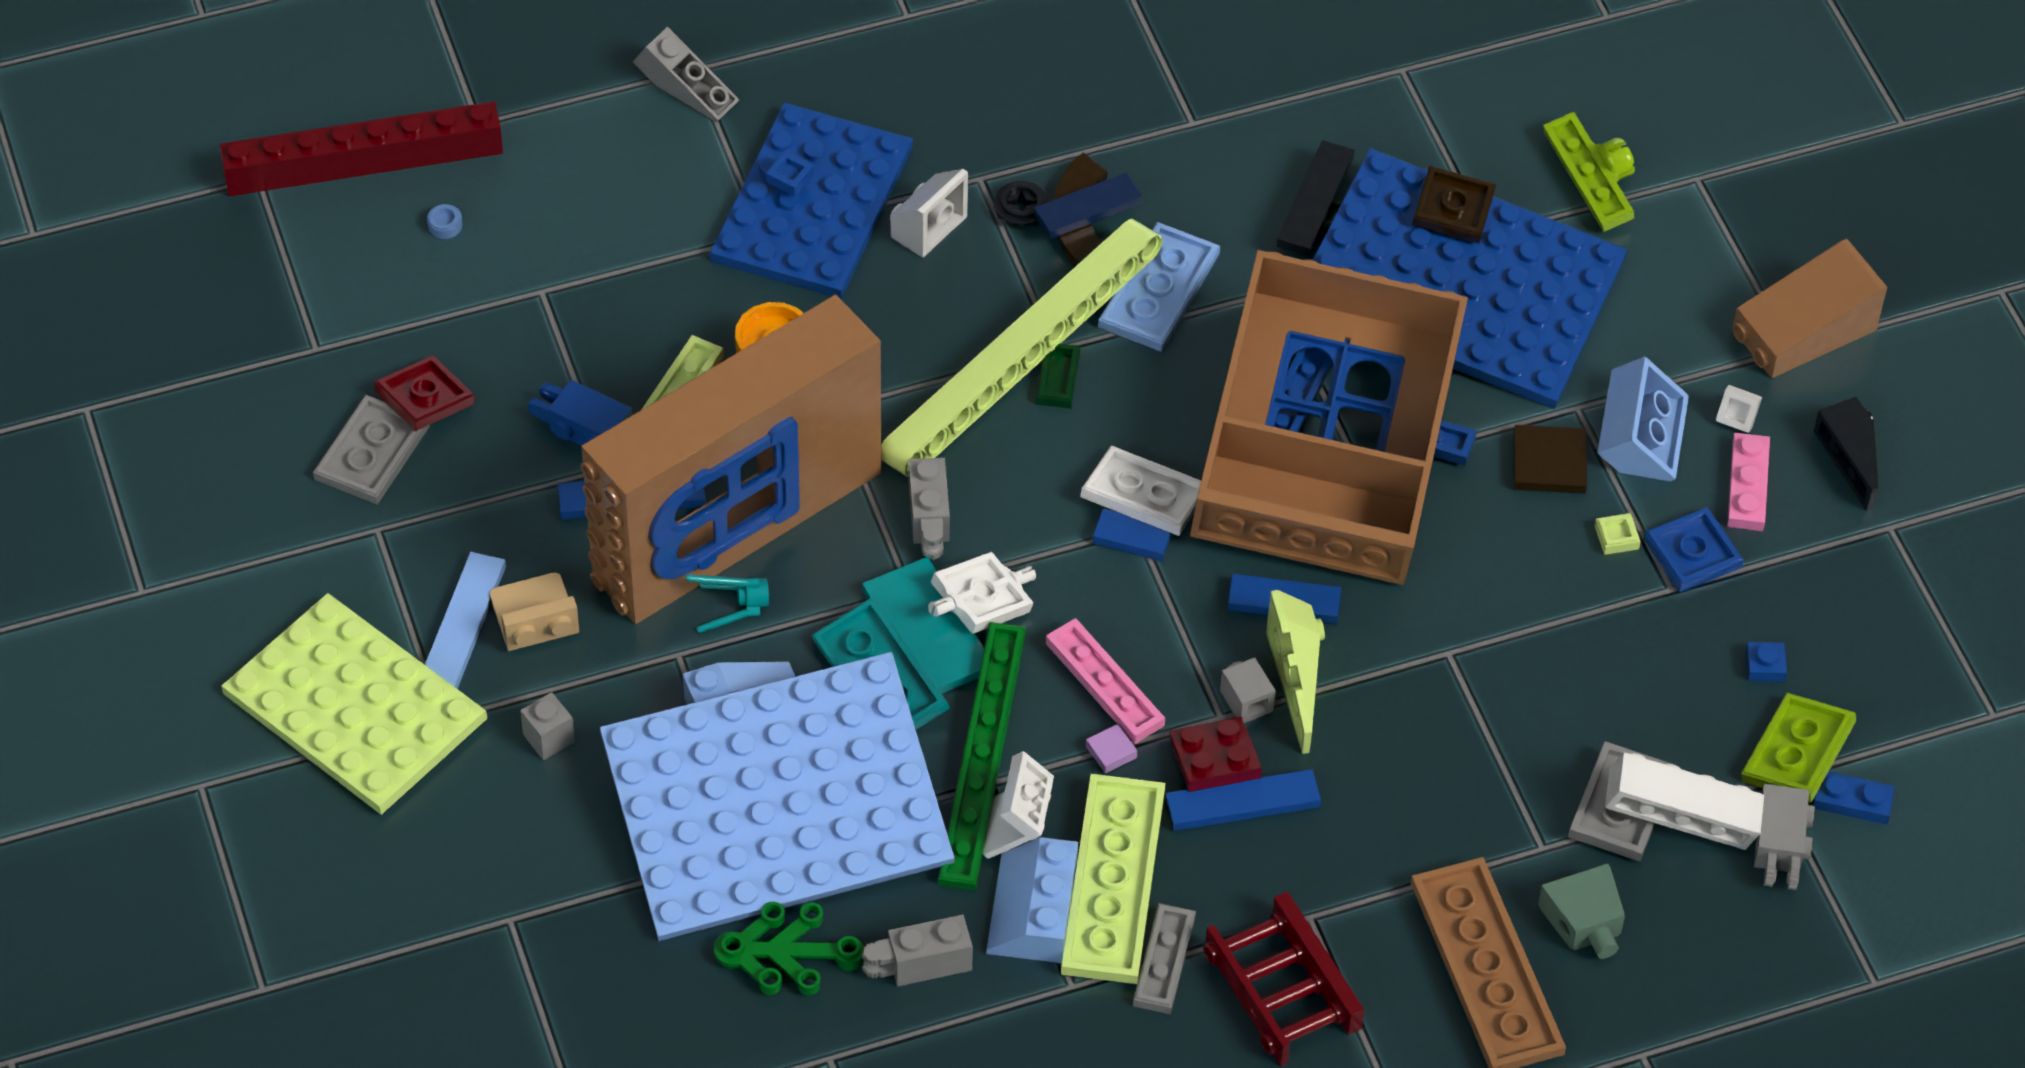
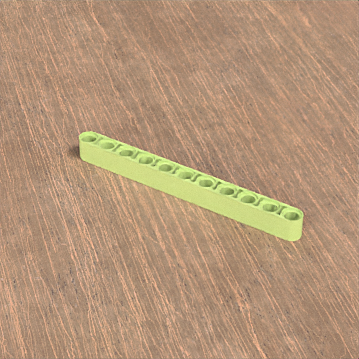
(1021, 346)

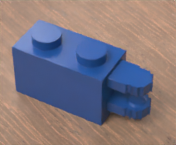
(577, 411)

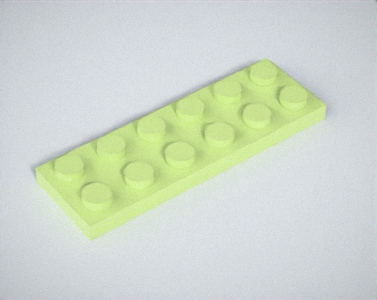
(1113, 879)

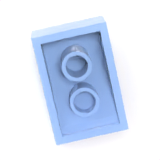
(731, 677)

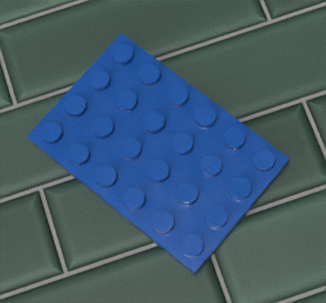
(825, 228)

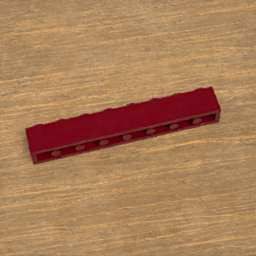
(361, 148)

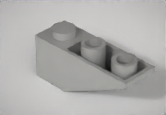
(685, 76)

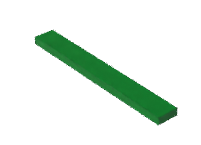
(983, 754)

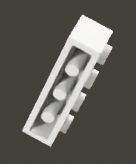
(1684, 800)

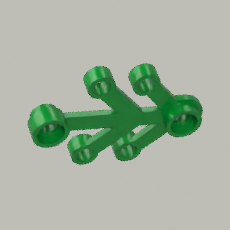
(784, 948)

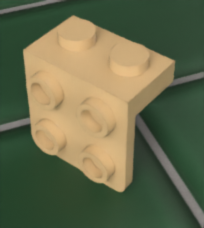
(534, 611)

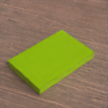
(1799, 745)

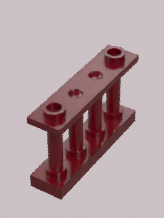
(1303, 949)

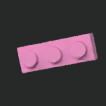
(1748, 482)

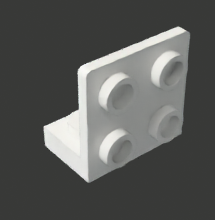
(1021, 809)

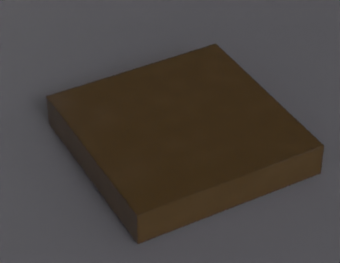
(1454, 204)
(1550, 459)

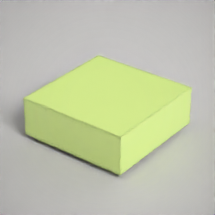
(1617, 533)

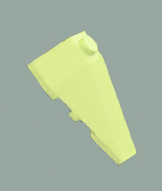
(1295, 645)

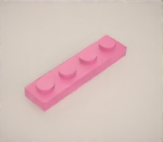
(1105, 680)

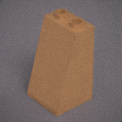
(1811, 310)

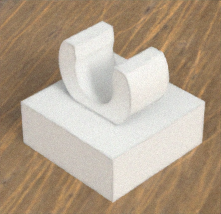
(1738, 408)

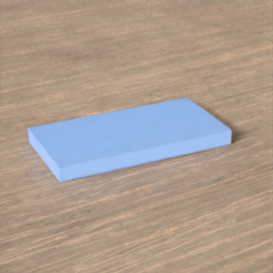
(1160, 294)

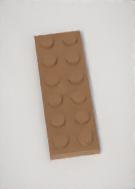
(1487, 965)

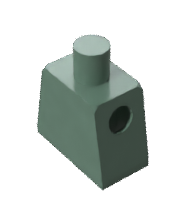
(1585, 910)

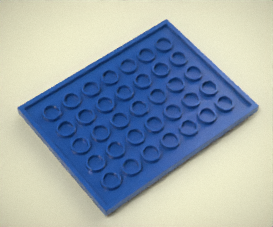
(1527, 282)

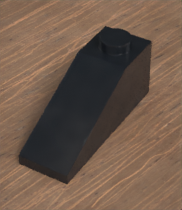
(1850, 441)

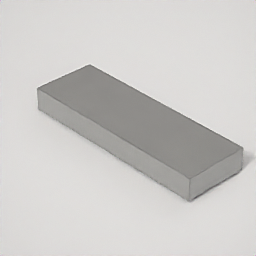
(1164, 958)

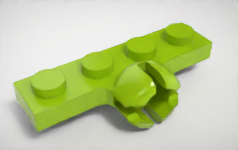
(1594, 169)

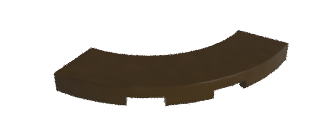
(1079, 175)

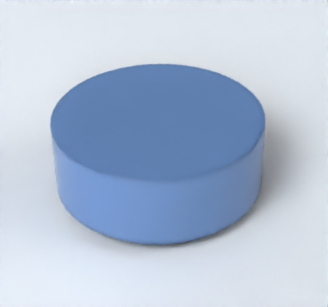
(444, 221)

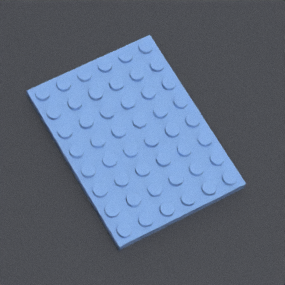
(776, 795)

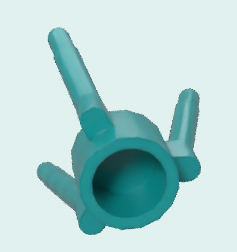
(750, 592)

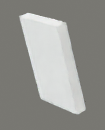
(1143, 490)

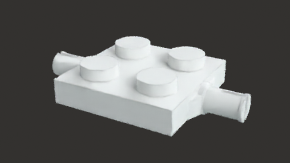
(982, 592)

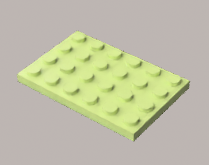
(354, 703)

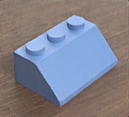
(1643, 421)
(1033, 900)

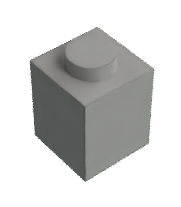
(1247, 690)
(547, 726)

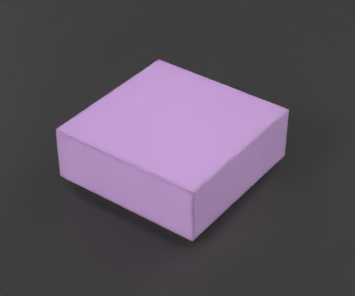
(1111, 748)

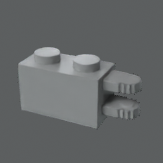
(929, 505)
(1783, 833)
(921, 952)

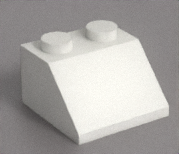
(931, 212)

